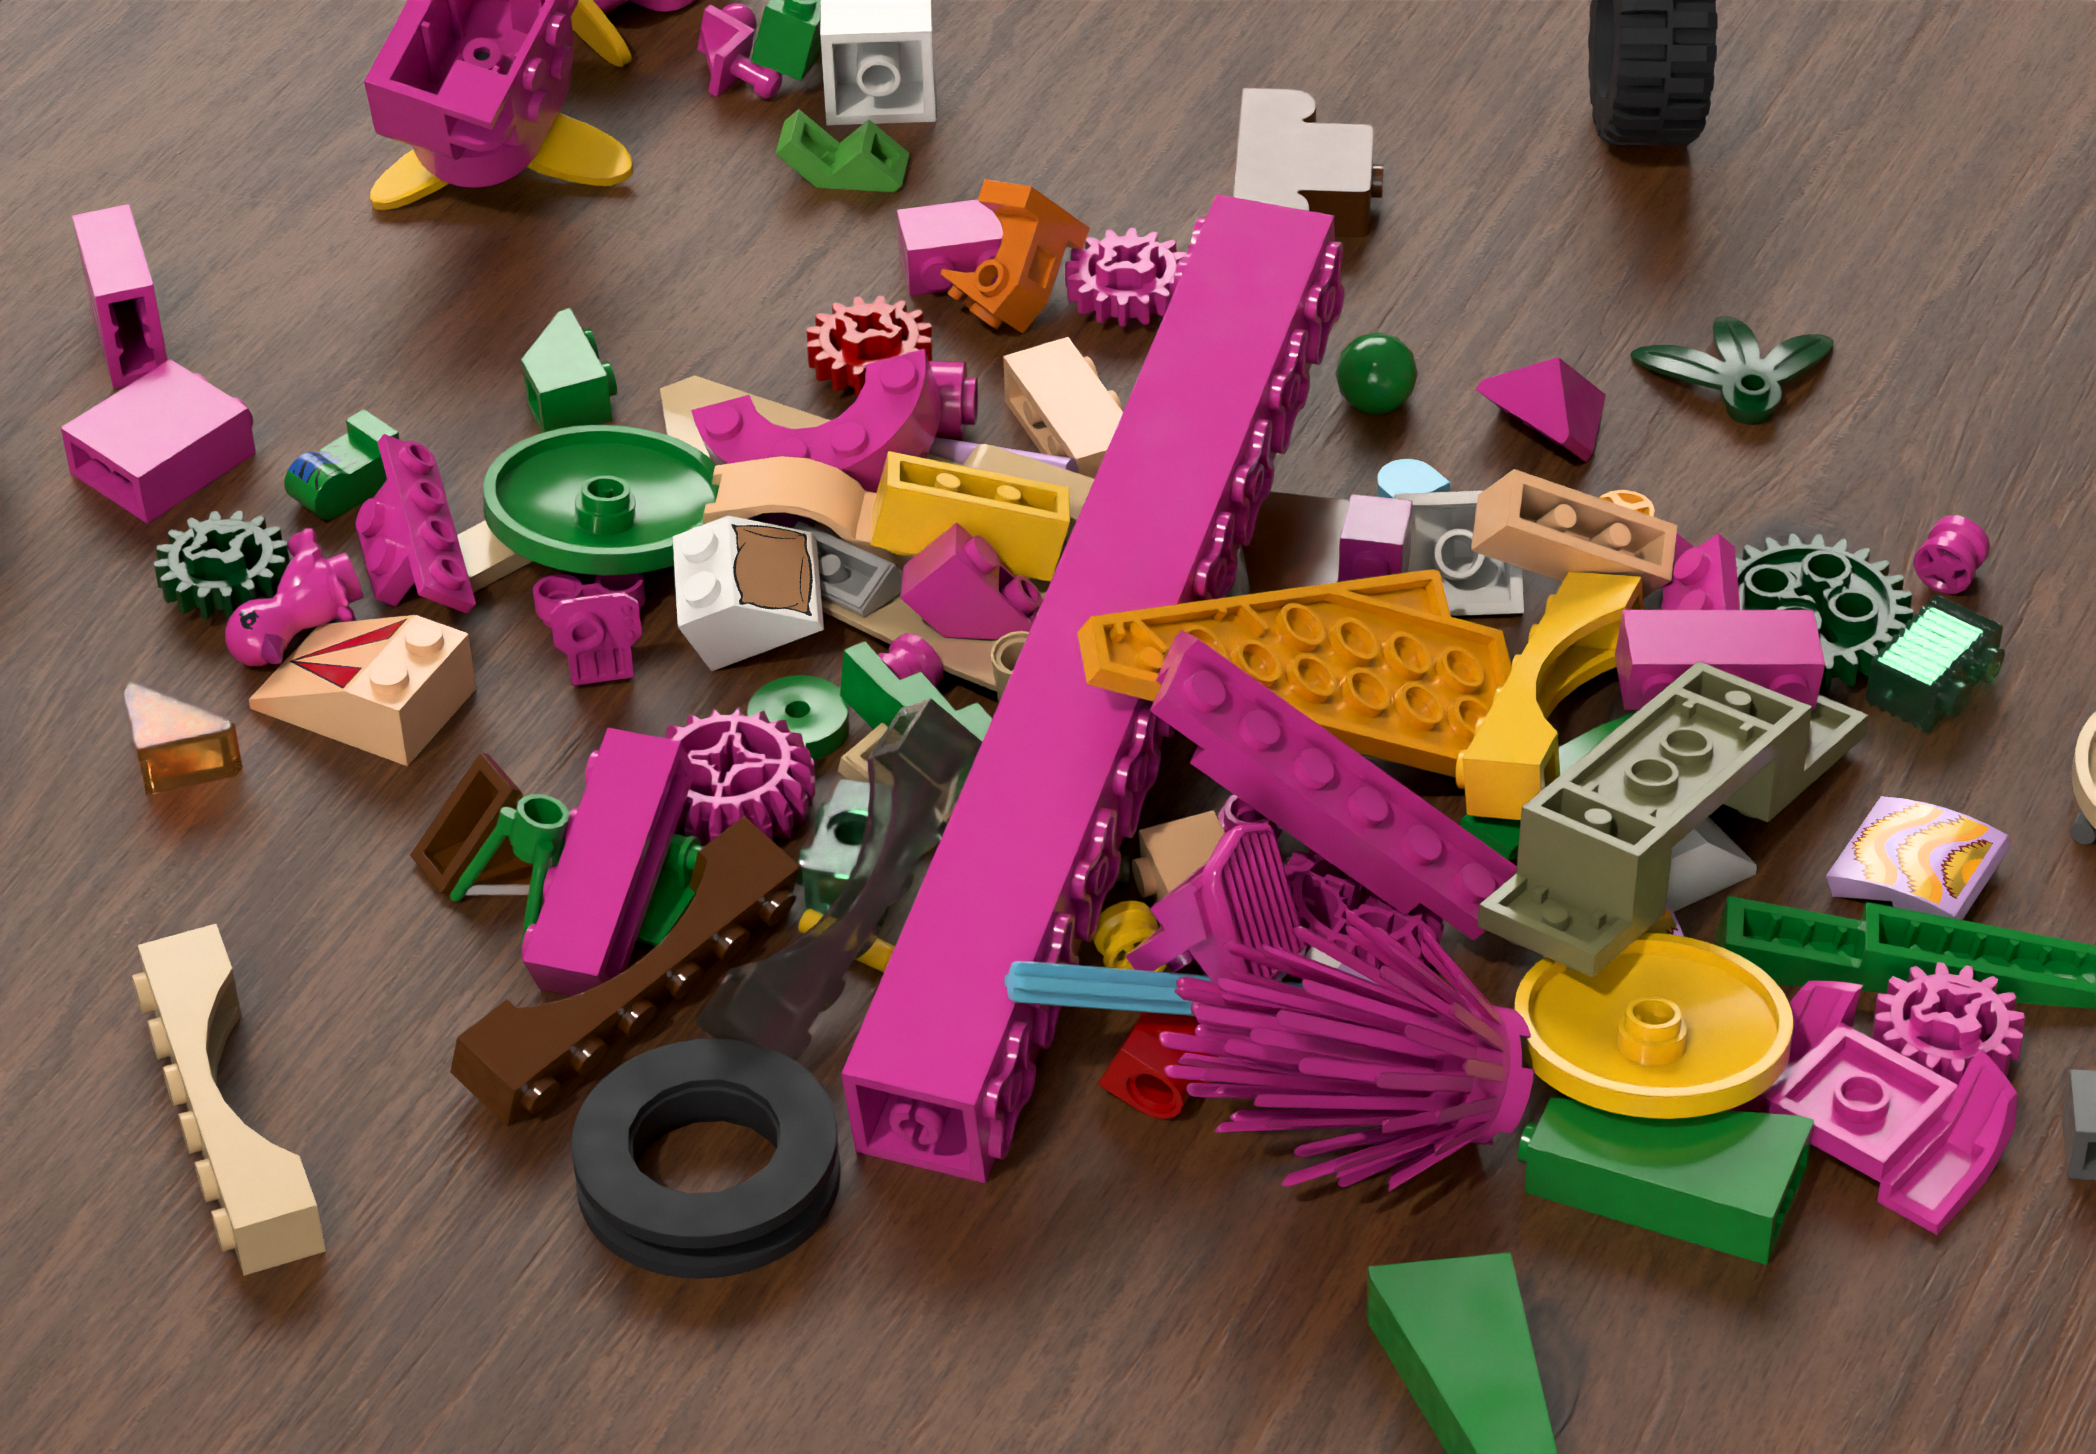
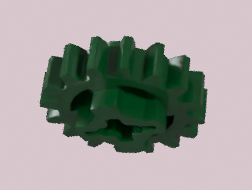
(221, 563)

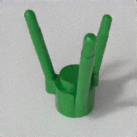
(536, 836)

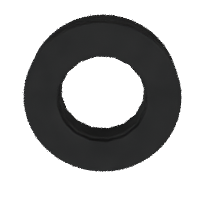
(709, 1230)

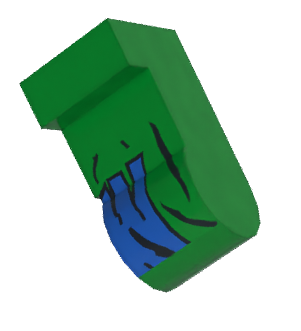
(342, 471)

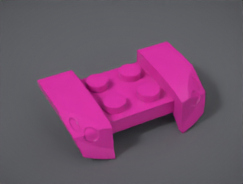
(1887, 1113)

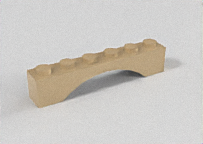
(260, 1186)

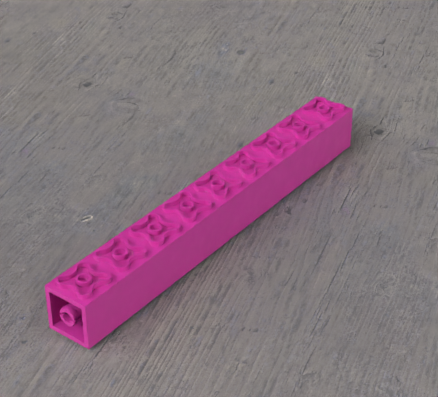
(1068, 762)

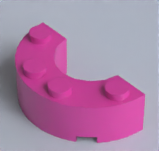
(892, 413)

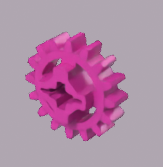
(1125, 277)
(1948, 1021)

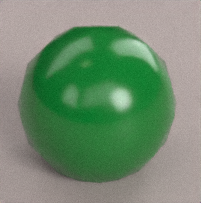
(1376, 373)

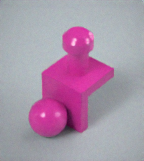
(727, 43)

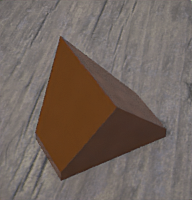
(463, 829)

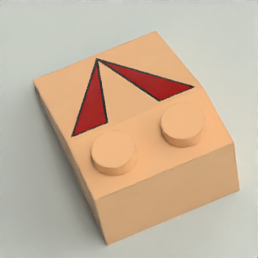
(373, 683)

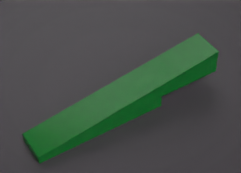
(1889, 940)

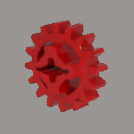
(862, 335)

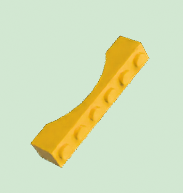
(1514, 744)

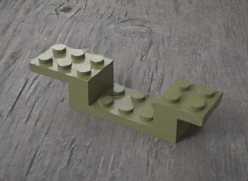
(1606, 827)

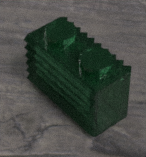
(1935, 663)

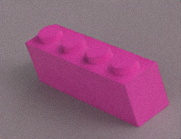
(608, 862)

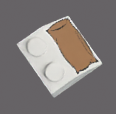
(745, 588)

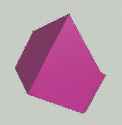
(1551, 401)

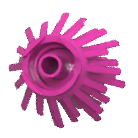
(1358, 1053)

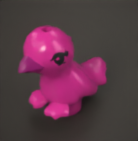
(308, 596)

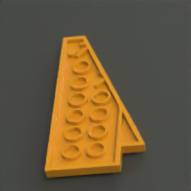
(1355, 656)

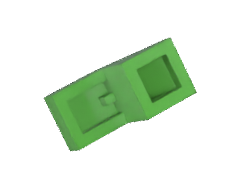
(860, 162)

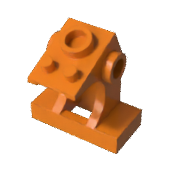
(1027, 260)

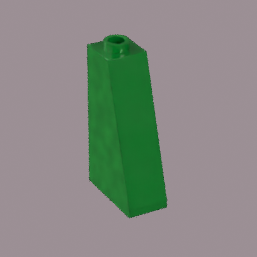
(1697, 1179)
(1463, 1351)

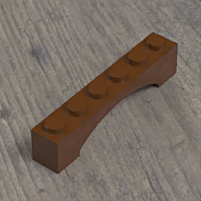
(524, 1053)

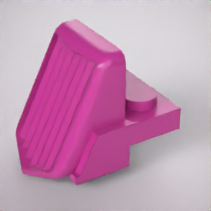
(1231, 897)

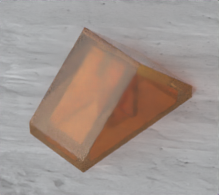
(179, 742)

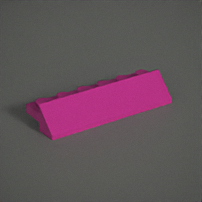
(1324, 790)

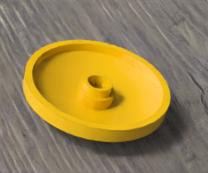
(1658, 1029)

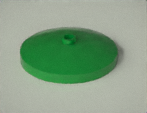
(597, 498)

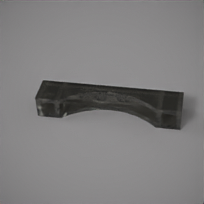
(912, 786)

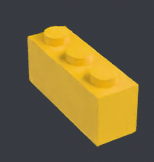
(1014, 514)

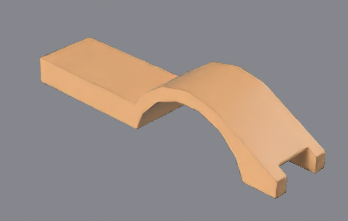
(800, 489)

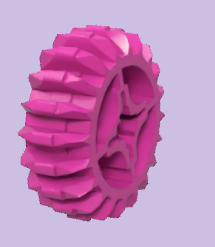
(746, 771)
(1324, 892)

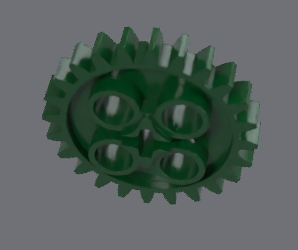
(1851, 599)

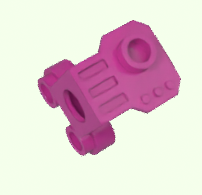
(593, 622)

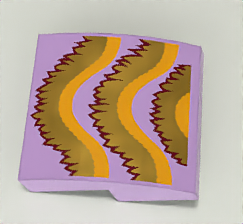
(1918, 858)

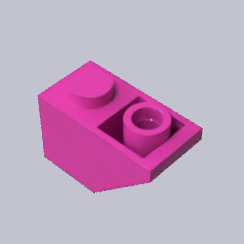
(967, 590)

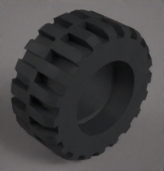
(1651, 69)

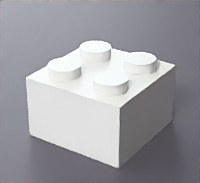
(878, 61)

